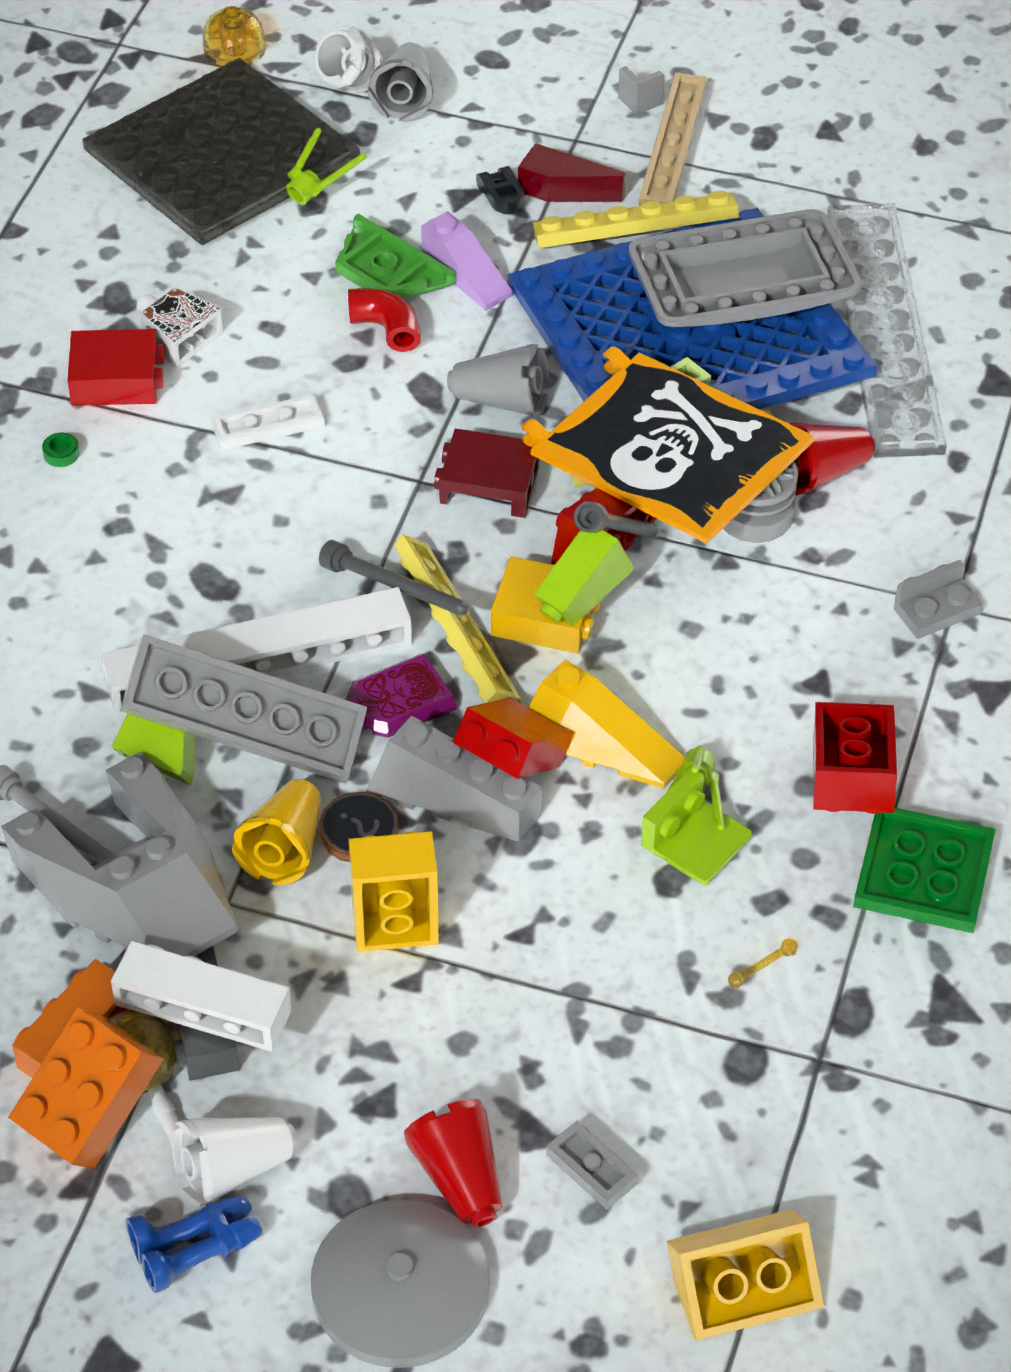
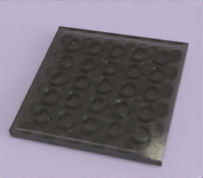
(217, 149)

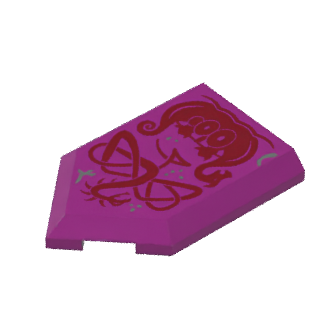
(399, 693)

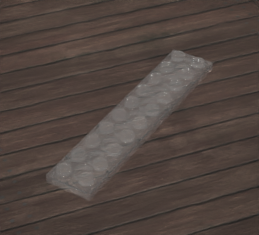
(886, 321)

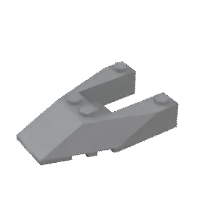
(148, 893)

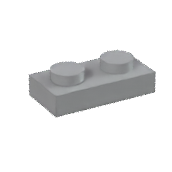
(592, 1165)

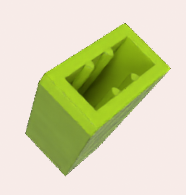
(583, 577)
(163, 746)

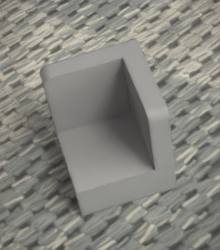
(640, 93)

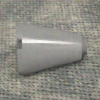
(402, 84)
(503, 380)

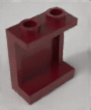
(488, 468)

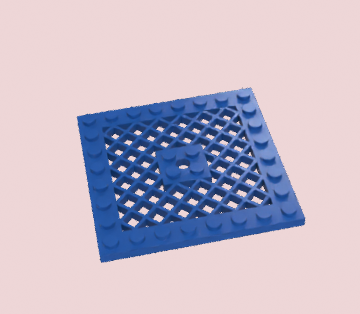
(545, 297)

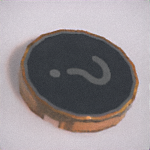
(355, 817)

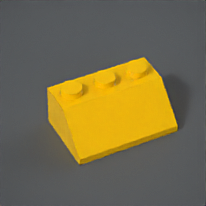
(745, 1273)

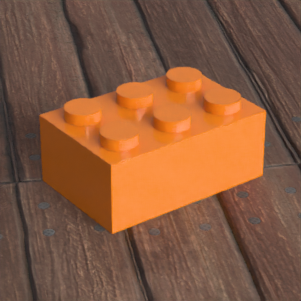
(85, 1088)

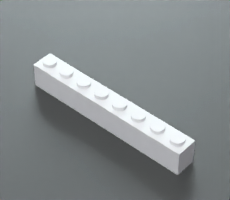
(289, 639)

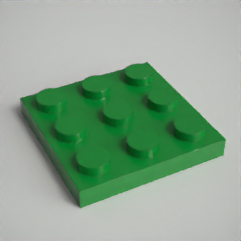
(925, 869)

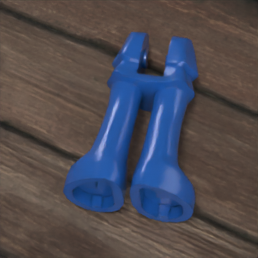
(226, 1230)

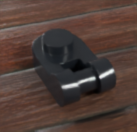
(501, 190)

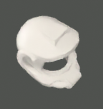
(347, 59)

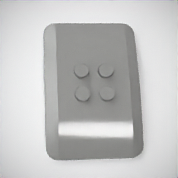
(744, 269)

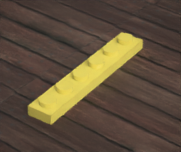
(639, 219)
(461, 630)

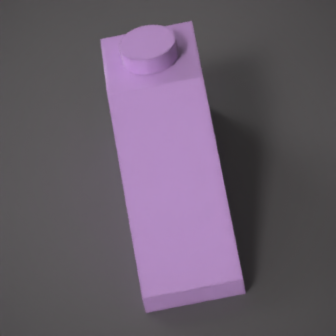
(457, 248)

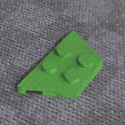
(386, 262)

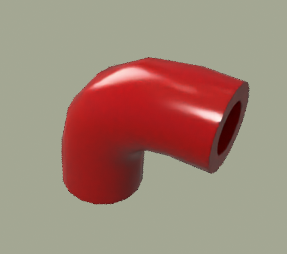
(388, 310)

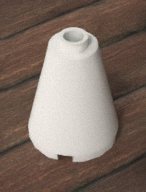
(228, 1153)

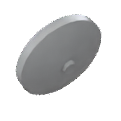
(400, 1283)

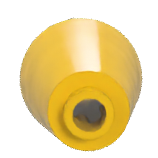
(280, 834)

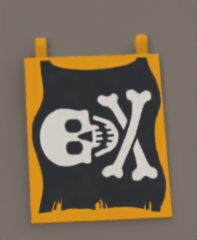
(669, 445)

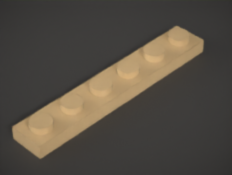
(673, 138)

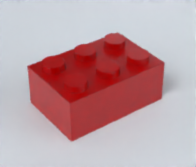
(854, 757)

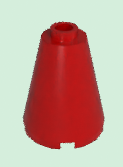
(831, 454)
(459, 1159)

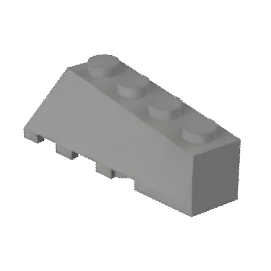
(435, 774)

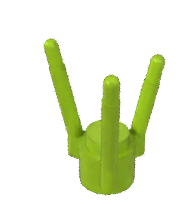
(307, 183)
(703, 761)

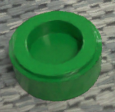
(60, 449)

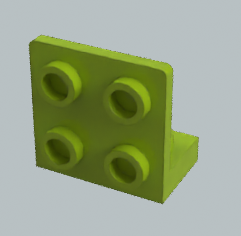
(685, 831)

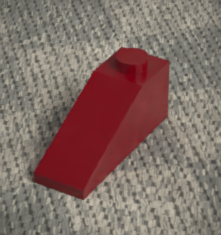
(568, 178)

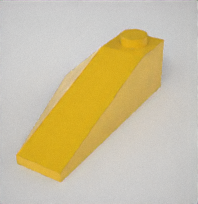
(604, 727)

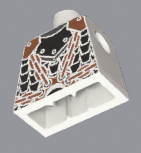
(181, 323)

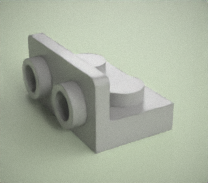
(936, 600)

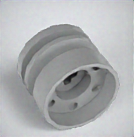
(770, 512)

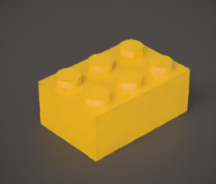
(394, 891)

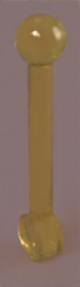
(788, 948)

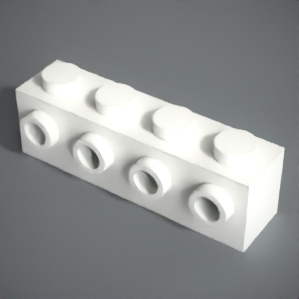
(201, 995)

